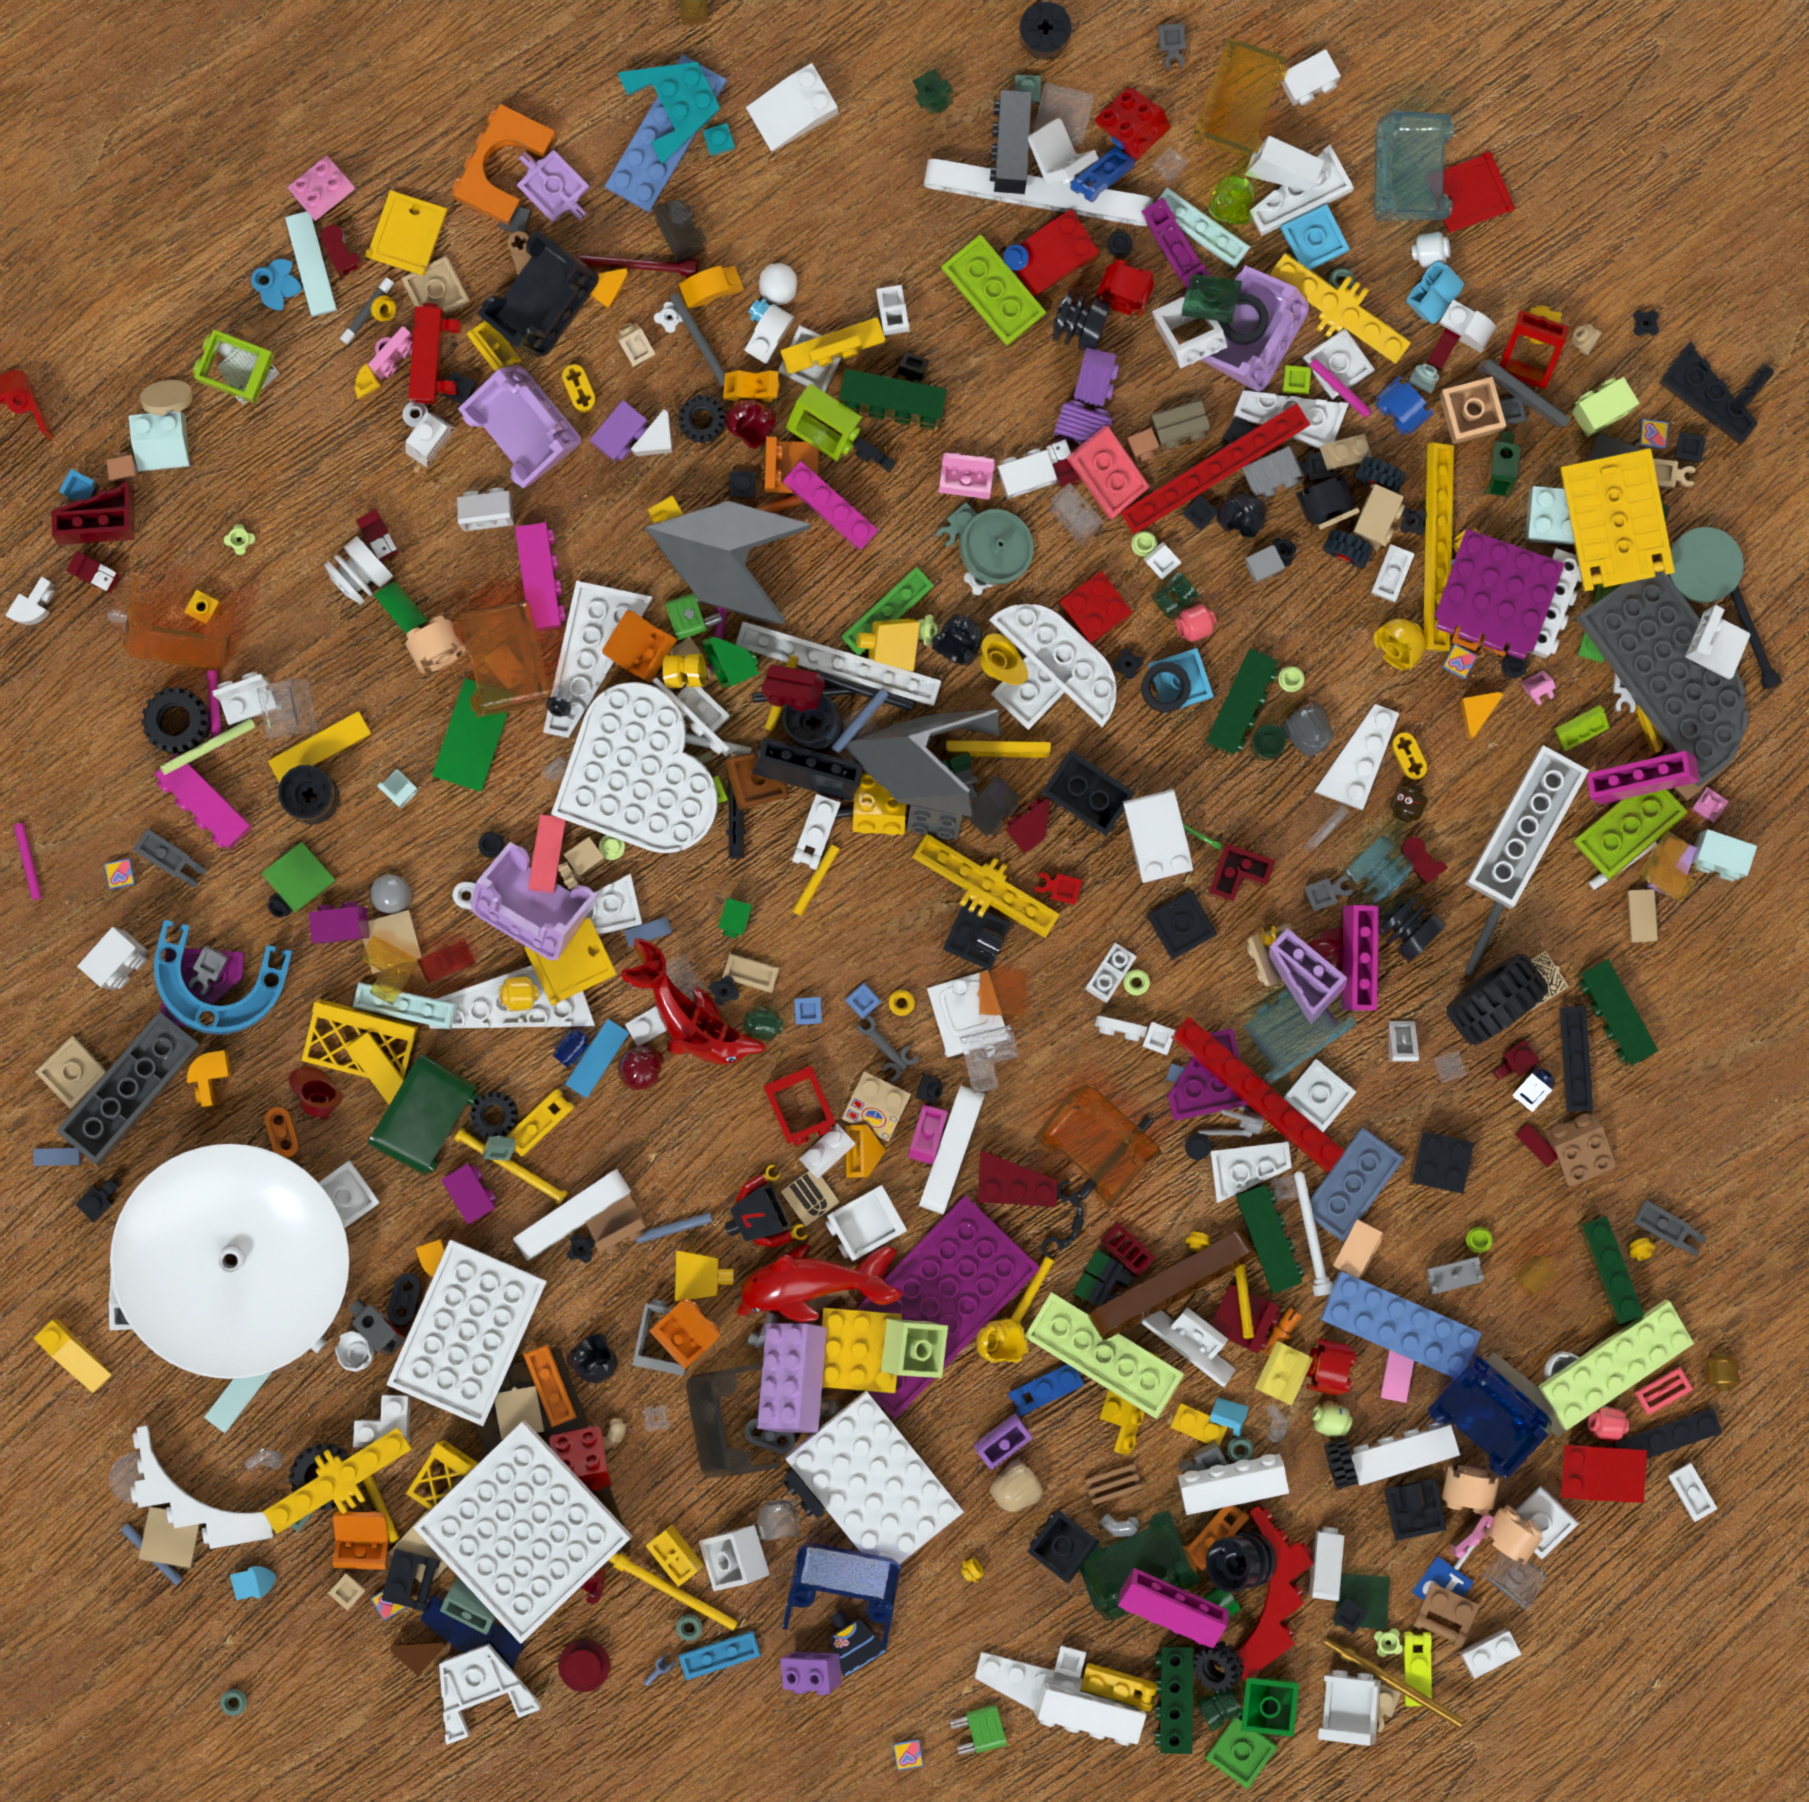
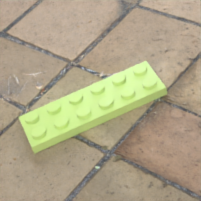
(1110, 1362)
(1616, 1364)

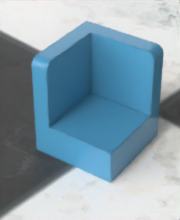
(78, 486)

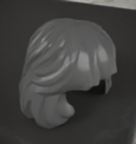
(1308, 729)

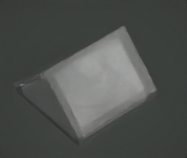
(287, 708)
(1514, 1579)

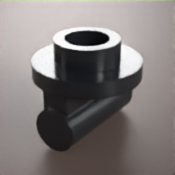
(929, 1089)

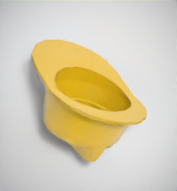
(1002, 660)

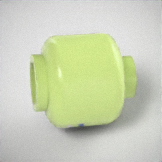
(1331, 1419)

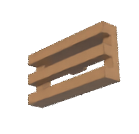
(1134, 1477)

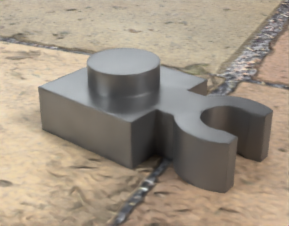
(1172, 41)
(1324, 894)
(210, 966)

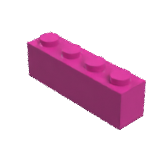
(829, 506)
(538, 575)
(1643, 777)
(205, 803)
(1360, 957)
(1173, 1608)

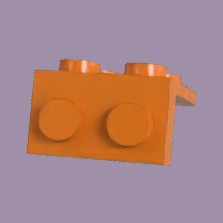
(638, 646)
(685, 1332)
(360, 1540)

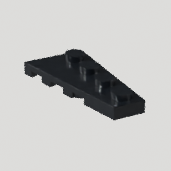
(1701, 389)

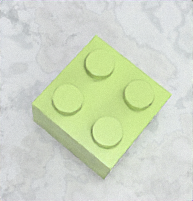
(1605, 407)
(914, 1348)

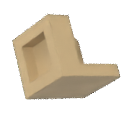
(584, 856)
(347, 1591)

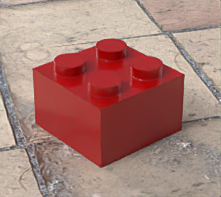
(1095, 608)

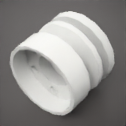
(358, 571)

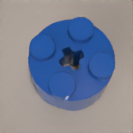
(1403, 405)

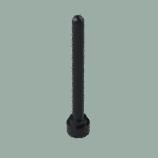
(1769, 677)

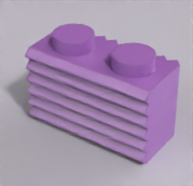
(1095, 377)
(1079, 423)
(1003, 1441)

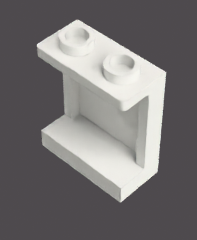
(865, 1223)
(1350, 1708)

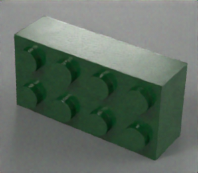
(893, 399)

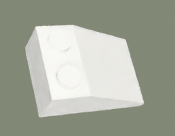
(792, 108)
(1157, 836)

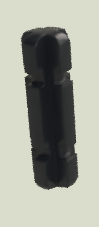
(1754, 385)

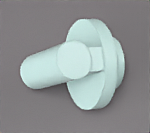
(1424, 377)

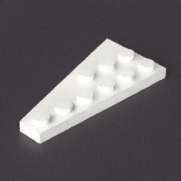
(581, 663)
(481, 1007)

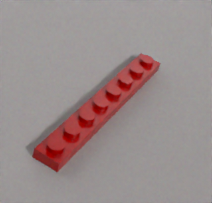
(1215, 468)
(1257, 1094)

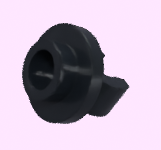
(559, 706)

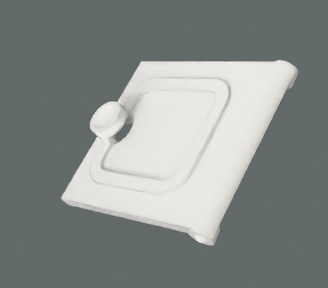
(959, 1014)

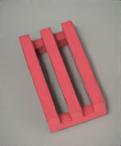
(1643, 1401)

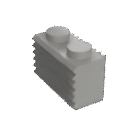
(1273, 472)

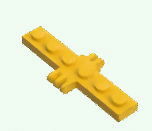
(1341, 308)
(985, 886)
(337, 1480)

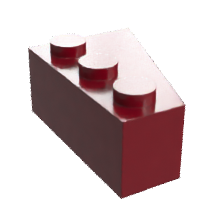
(96, 519)
(1012, 1184)

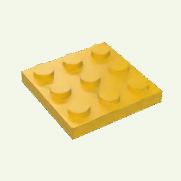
(856, 1350)

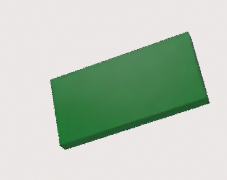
(469, 743)

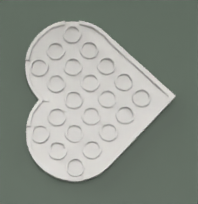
(633, 773)

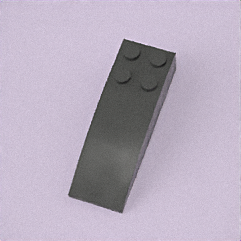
(128, 1089)

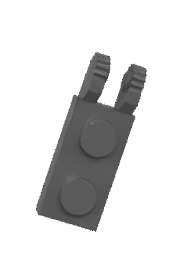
(167, 856)
(1666, 1227)

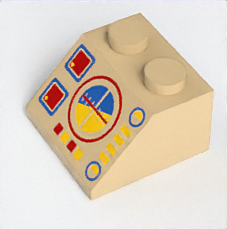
(876, 1105)

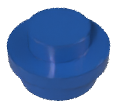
(1016, 257)

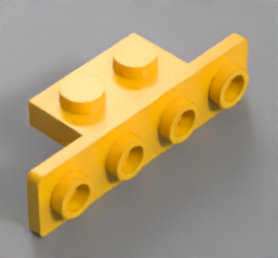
(832, 346)
(1128, 1416)

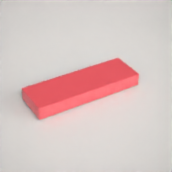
(547, 854)

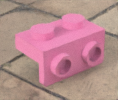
(966, 475)

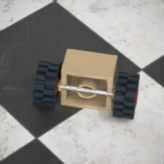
(1376, 517)

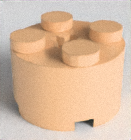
(434, 645)
(1470, 1489)
(1513, 1535)

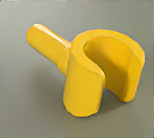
(1269, 940)

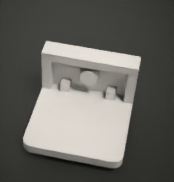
(1056, 154)

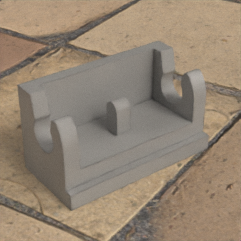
(1454, 1275)

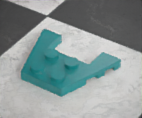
(683, 96)

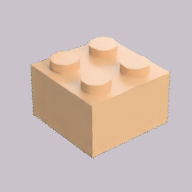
(1472, 410)

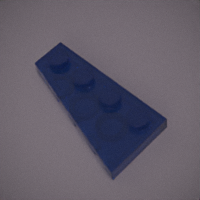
(467, 1638)

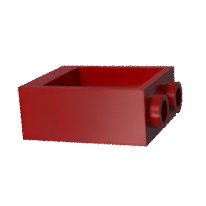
(1530, 326)
(788, 1081)

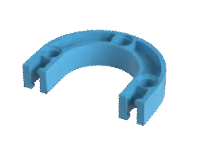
(228, 1018)

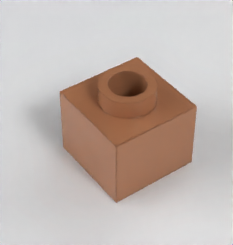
(1143, 445)
(122, 468)

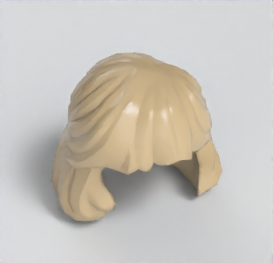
(1016, 1487)

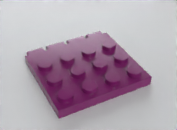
(1498, 594)

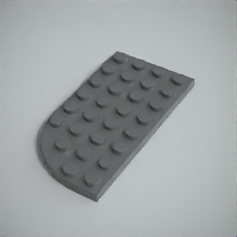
(1644, 638)

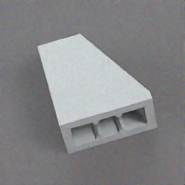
(1285, 165)
(1327, 1565)

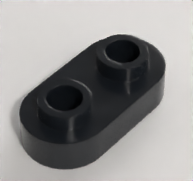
(404, 1298)

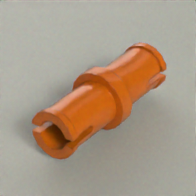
(1282, 1329)

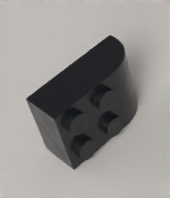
(1087, 793)

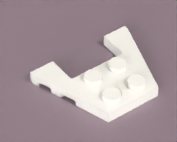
(475, 1679)

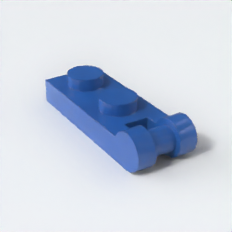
(1102, 174)
(1046, 1389)

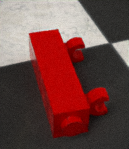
(427, 352)

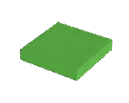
(298, 877)
(1241, 1753)

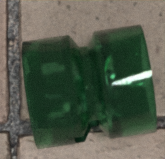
(1181, 589)
(1267, 742)
(1219, 1708)

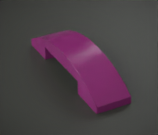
(1172, 241)

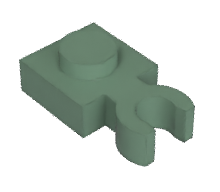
(957, 523)

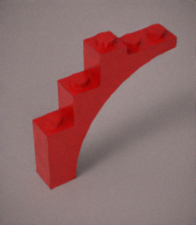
(1268, 1636)

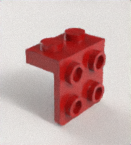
(1134, 122)
(584, 1455)

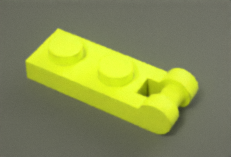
(1417, 1665)

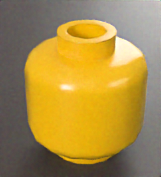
(518, 993)

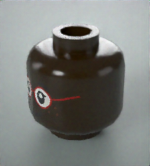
(1408, 803)

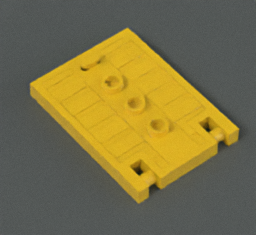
(1617, 518)

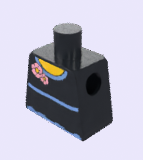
(853, 1642)

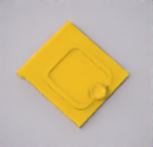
(407, 237)
(576, 967)

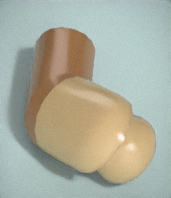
(615, 1433)

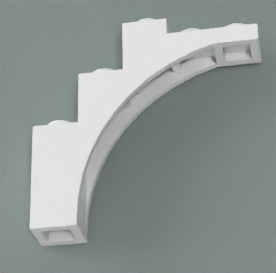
(222, 1526)

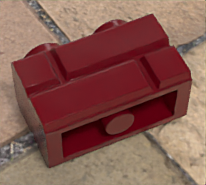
(793, 687)

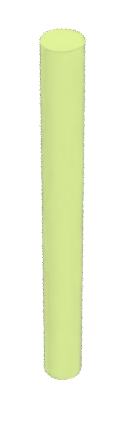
(207, 746)

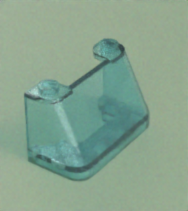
(1411, 166)

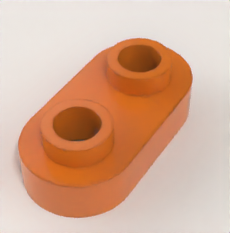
(282, 1132)

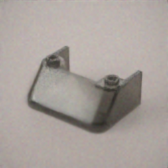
(703, 1395)

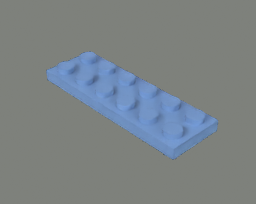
(639, 172)
(1399, 1325)

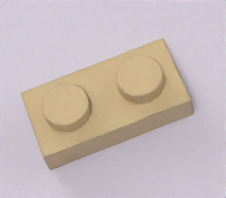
(1345, 452)

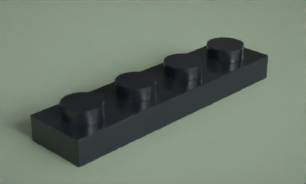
(1575, 1059)
(1673, 1434)

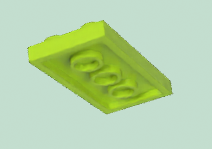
(993, 290)
(1629, 830)

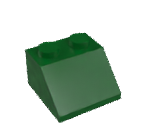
(729, 661)
(1270, 1706)

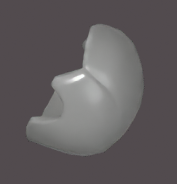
(390, 894)

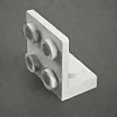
(1717, 643)
(241, 699)

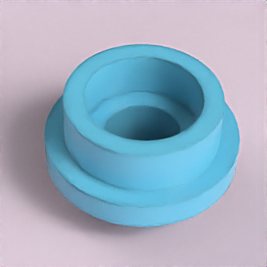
(758, 309)

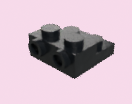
(1063, 1546)

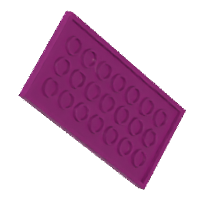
(955, 1279)

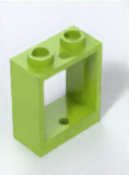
(257, 377)
(830, 412)

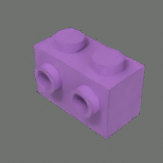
(619, 432)
(811, 1672)

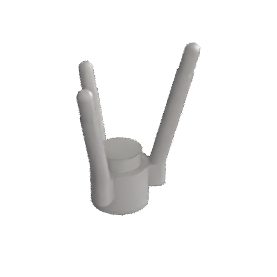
(1248, 1120)

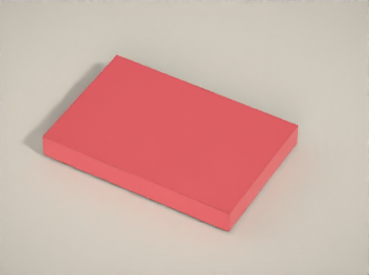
(1108, 472)

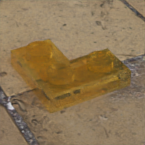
(1661, 870)
(395, 968)

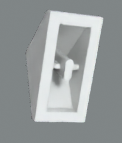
(656, 438)
(1403, 1042)

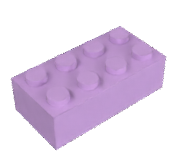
(792, 1378)

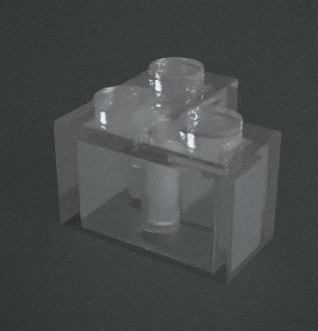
(983, 1050)

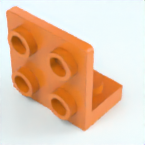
(782, 458)

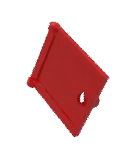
(1475, 192)

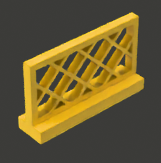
(358, 1019)
(452, 1459)

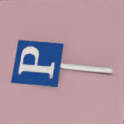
(1445, 1576)

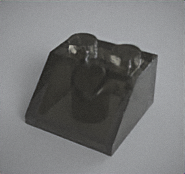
(678, 229)
(992, 806)

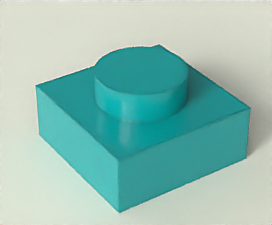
(718, 140)

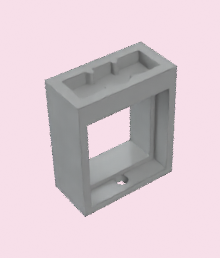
(650, 1362)

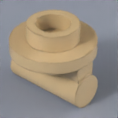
(1585, 338)

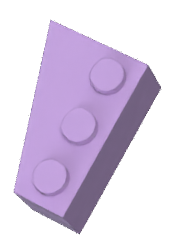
(1306, 974)

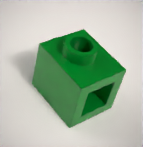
(735, 918)

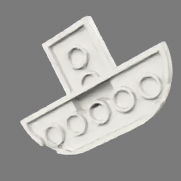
(1056, 664)

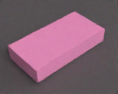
(1396, 1377)

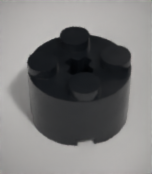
(1031, 33)
(1324, 499)

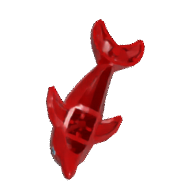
(692, 1026)
(798, 1279)

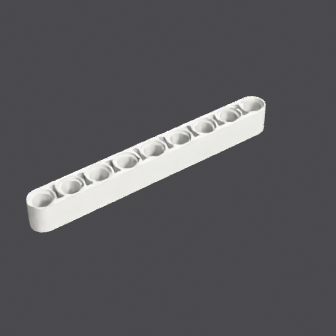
(1056, 196)

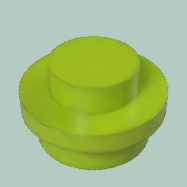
(1479, 1239)

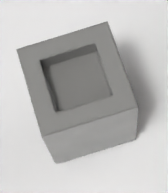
(1264, 564)

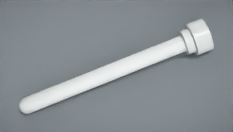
(1322, 1284)

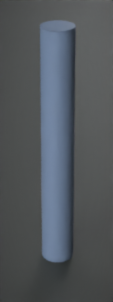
(860, 720)
(675, 1227)
(136, 1539)

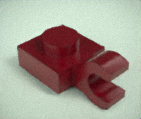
(1517, 1059)

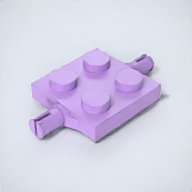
(553, 186)

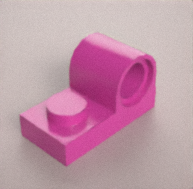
(927, 1134)

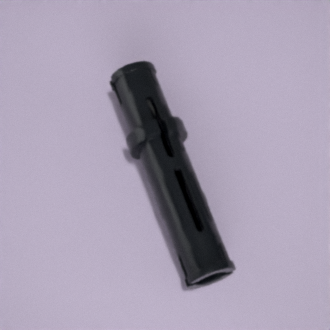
(736, 827)

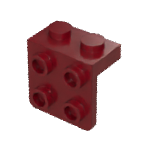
(1229, 1323)

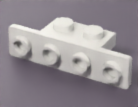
(701, 712)
(1194, 1341)

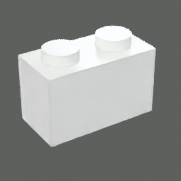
(1310, 78)
(1026, 473)
(1490, 1653)

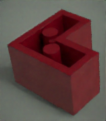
(1237, 865)

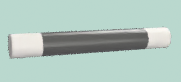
(364, 314)

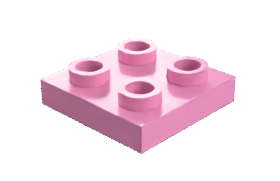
(321, 188)
(389, 353)

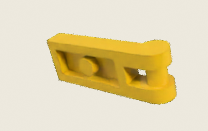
(539, 1122)
(1119, 1686)

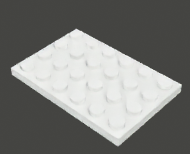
(466, 1332)
(873, 1482)

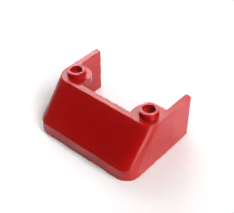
(21, 398)

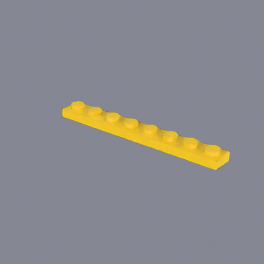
(1437, 539)

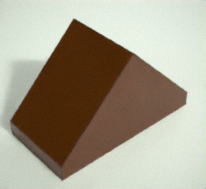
(417, 1654)

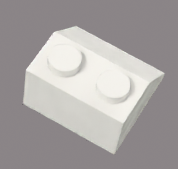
(485, 510)
(734, 1558)

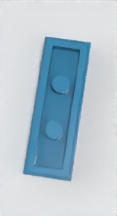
(597, 1058)
(719, 1655)

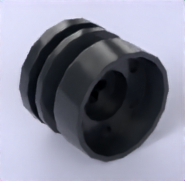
(1080, 320)
(799, 725)
(302, 782)
(1411, 927)
(1241, 1561)

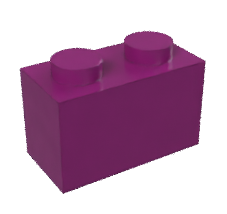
(340, 924)
(469, 1192)

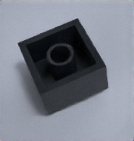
(1441, 1162)

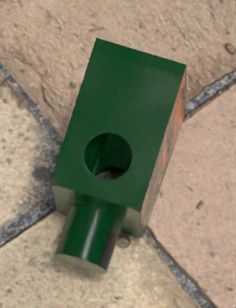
(1502, 466)

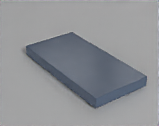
(1353, 1183)

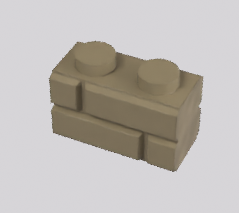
(1180, 424)

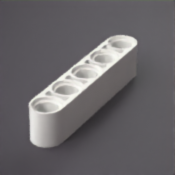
(951, 1150)
(572, 1215)

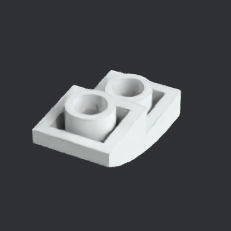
(1110, 972)

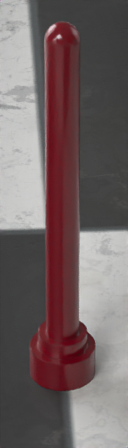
(686, 268)

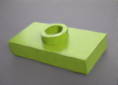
(1582, 728)

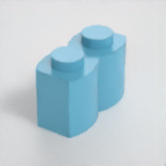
(1435, 292)

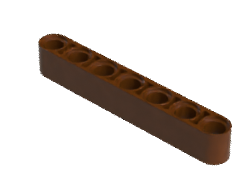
(1172, 1285)

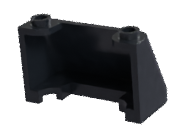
(541, 297)

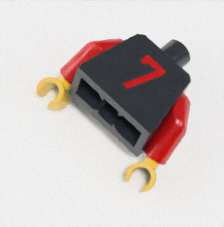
(760, 1214)

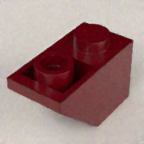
(1031, 828)

